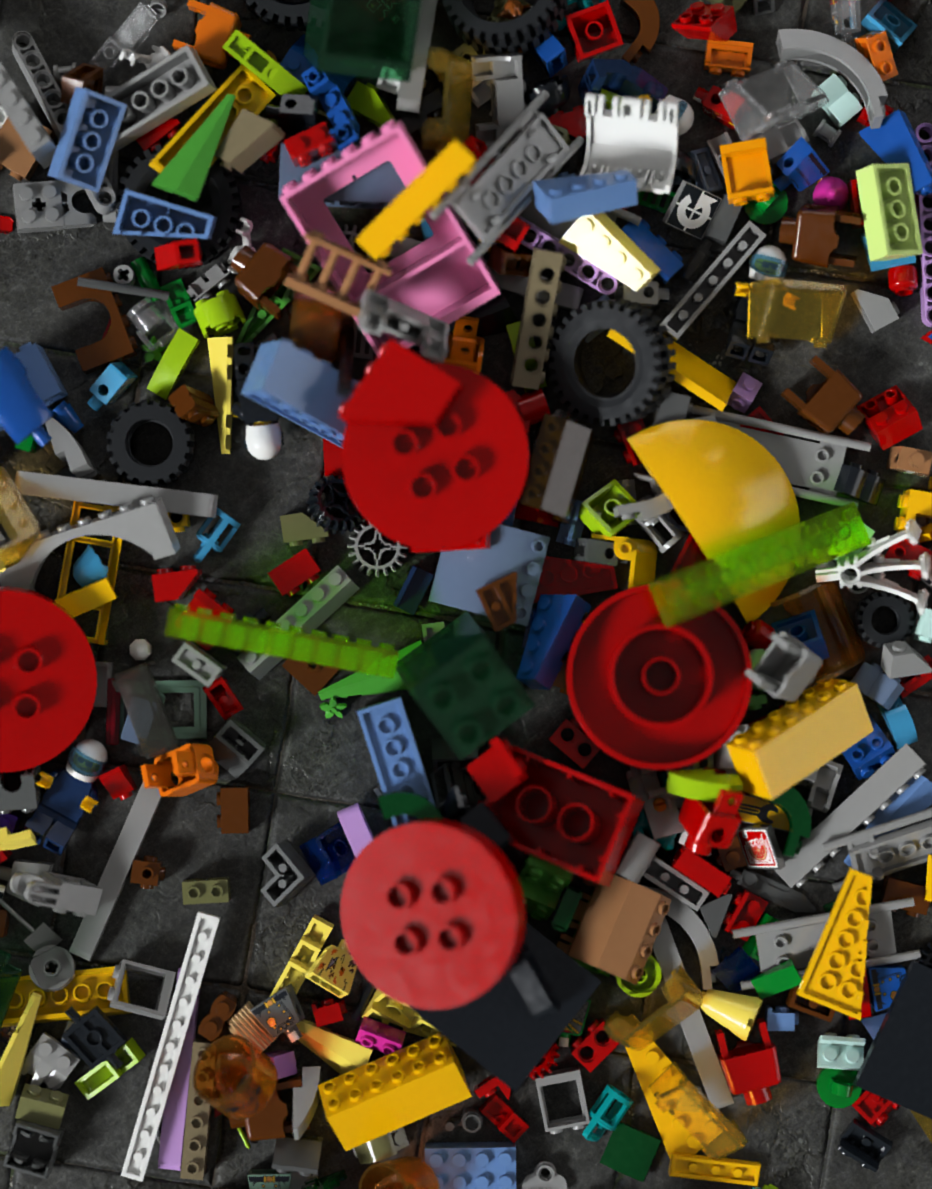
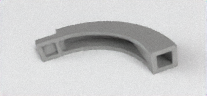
(840, 57)
(650, 508)
(698, 933)

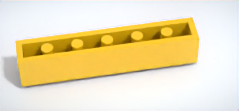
(416, 199)

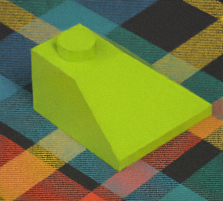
(598, 509)

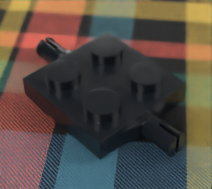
(94, 1037)

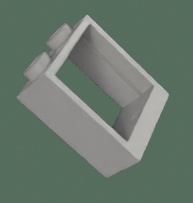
(164, 993)
(559, 1076)

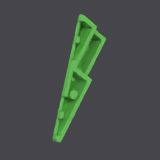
(190, 166)
(367, 684)

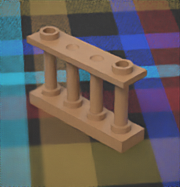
(318, 290)

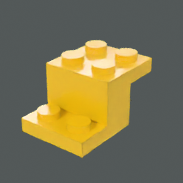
(913, 504)

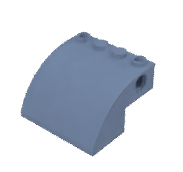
(465, 571)

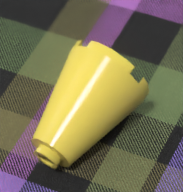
(732, 1010)

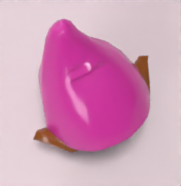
(832, 192)

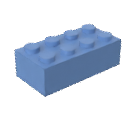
(473, 1164)

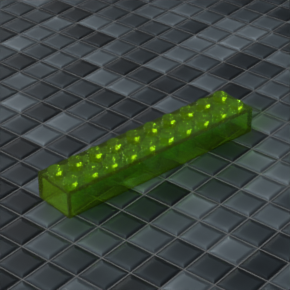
(759, 564)
(281, 642)

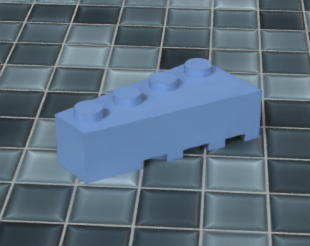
(584, 195)
(155, 217)

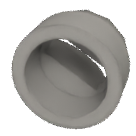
(159, 7)

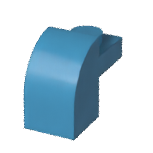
(899, 724)

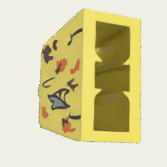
(333, 970)

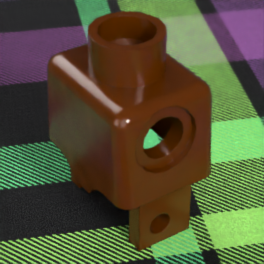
(815, 234)
(829, 403)
(271, 1121)

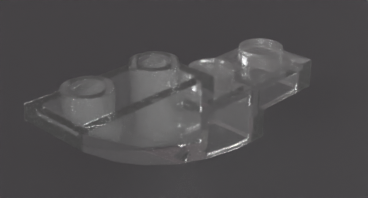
(128, 36)

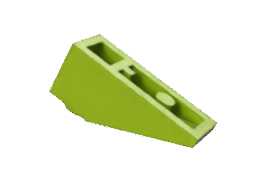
(369, 104)

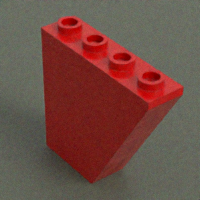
(400, 391)

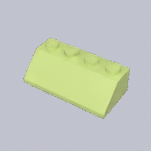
(889, 211)

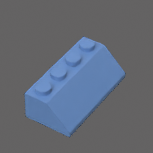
(87, 139)

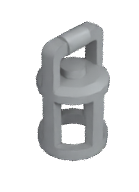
(648, 527)

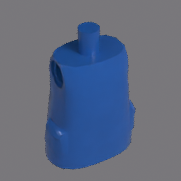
(20, 406)

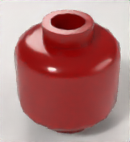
(903, 280)
(758, 634)

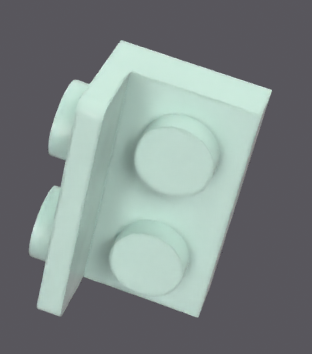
(840, 1052)

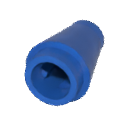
(67, 417)

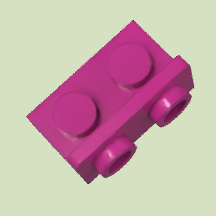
(379, 1036)

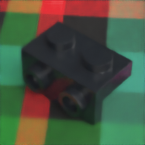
(863, 1145)

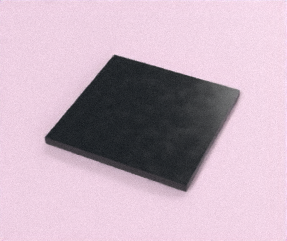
(499, 1025)
(901, 1053)

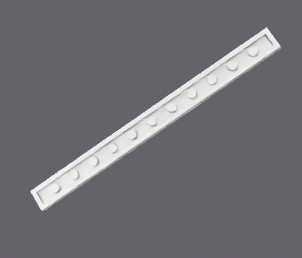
(170, 1046)

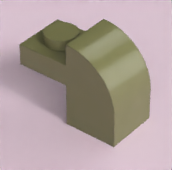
(382, 1147)

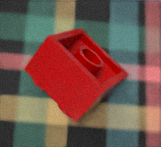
(593, 31)

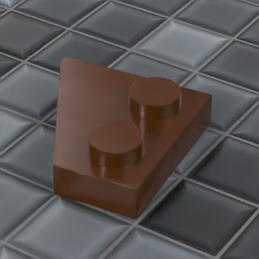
(500, 601)

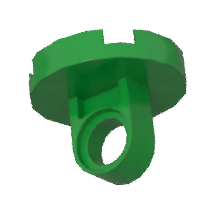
(769, 211)
(837, 1087)

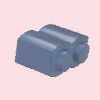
(877, 685)

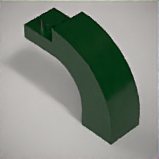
(407, 803)
(798, 816)

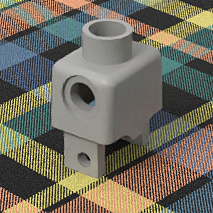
(785, 667)

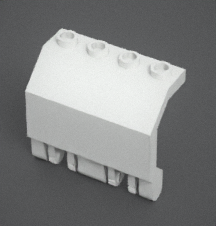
(632, 140)

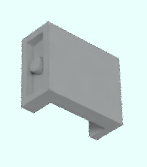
(198, 663)

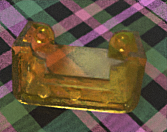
(458, 85)
(794, 310)
(683, 1000)

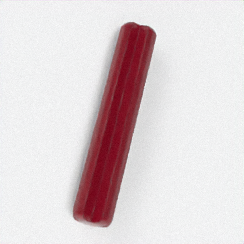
(112, 714)

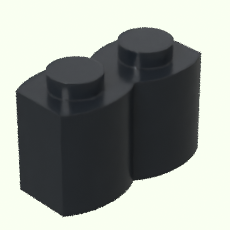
(859, 484)

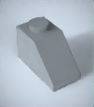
(875, 309)
(902, 660)

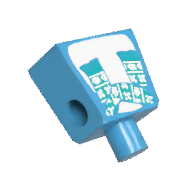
(117, 379)

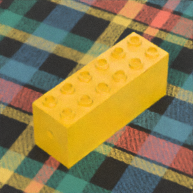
(799, 737)
(394, 1091)

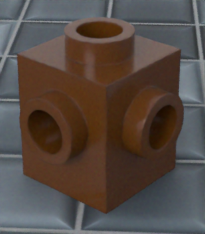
(140, 876)

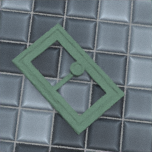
(199, 730)

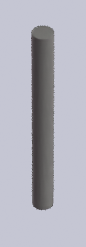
(123, 288)

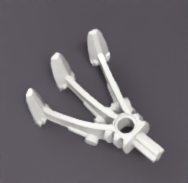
(880, 565)

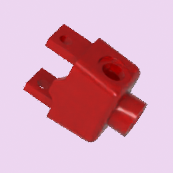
(714, 825)
(750, 1066)

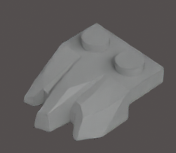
(49, 1062)

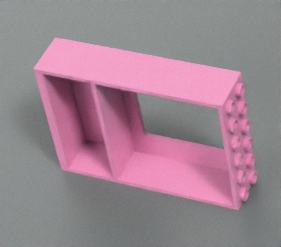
(427, 276)

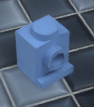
(781, 1018)

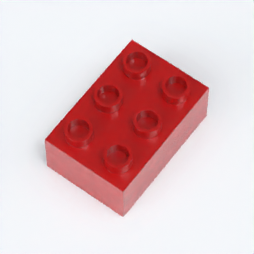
(568, 818)

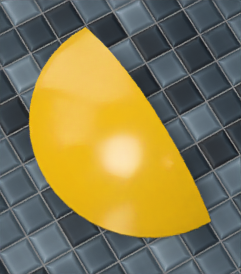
(722, 489)

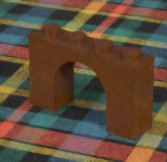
(117, 343)

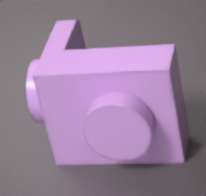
(744, 392)

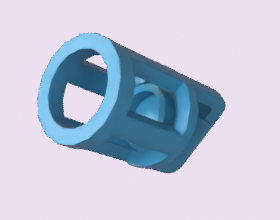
(209, 541)

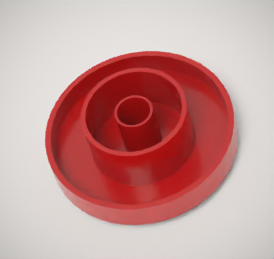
(442, 481)
(44, 679)
(654, 689)
(432, 913)

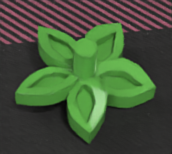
(150, 355)
(333, 708)

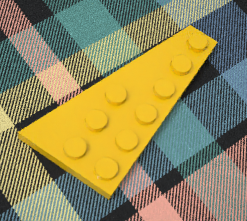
(839, 959)
(648, 1067)

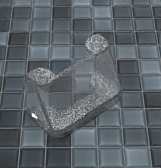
(771, 99)

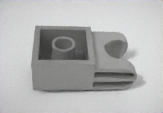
(57, 210)
(58, 892)

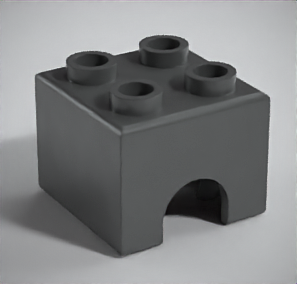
(20, 791)
(33, 1148)

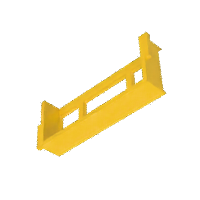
(113, 563)

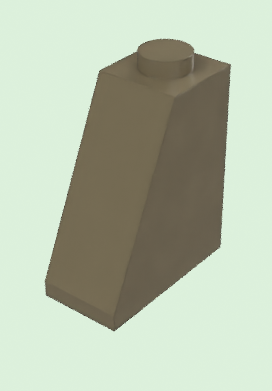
(247, 141)

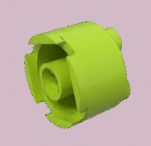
(219, 314)
(647, 983)

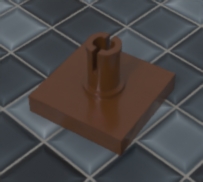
(310, 675)

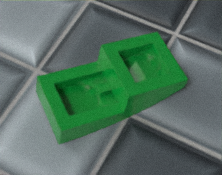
(180, 303)

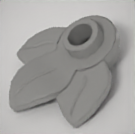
(538, 1181)

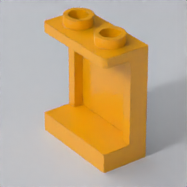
(747, 171)

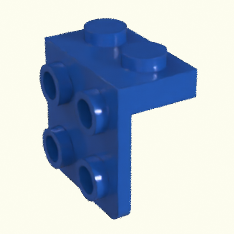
(869, 752)

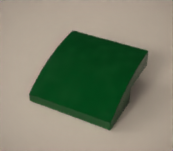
(631, 1151)

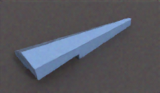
(914, 799)

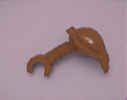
(512, 10)

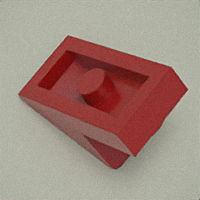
(223, 698)
(488, 1085)

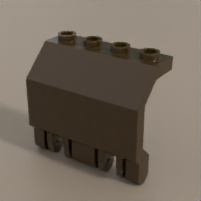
(557, 467)

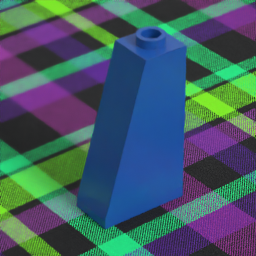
(898, 143)

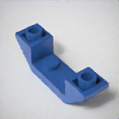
(345, 125)

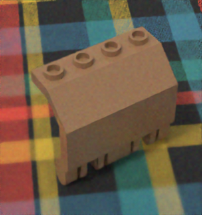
(616, 927)

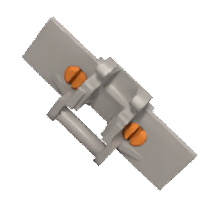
(658, 805)

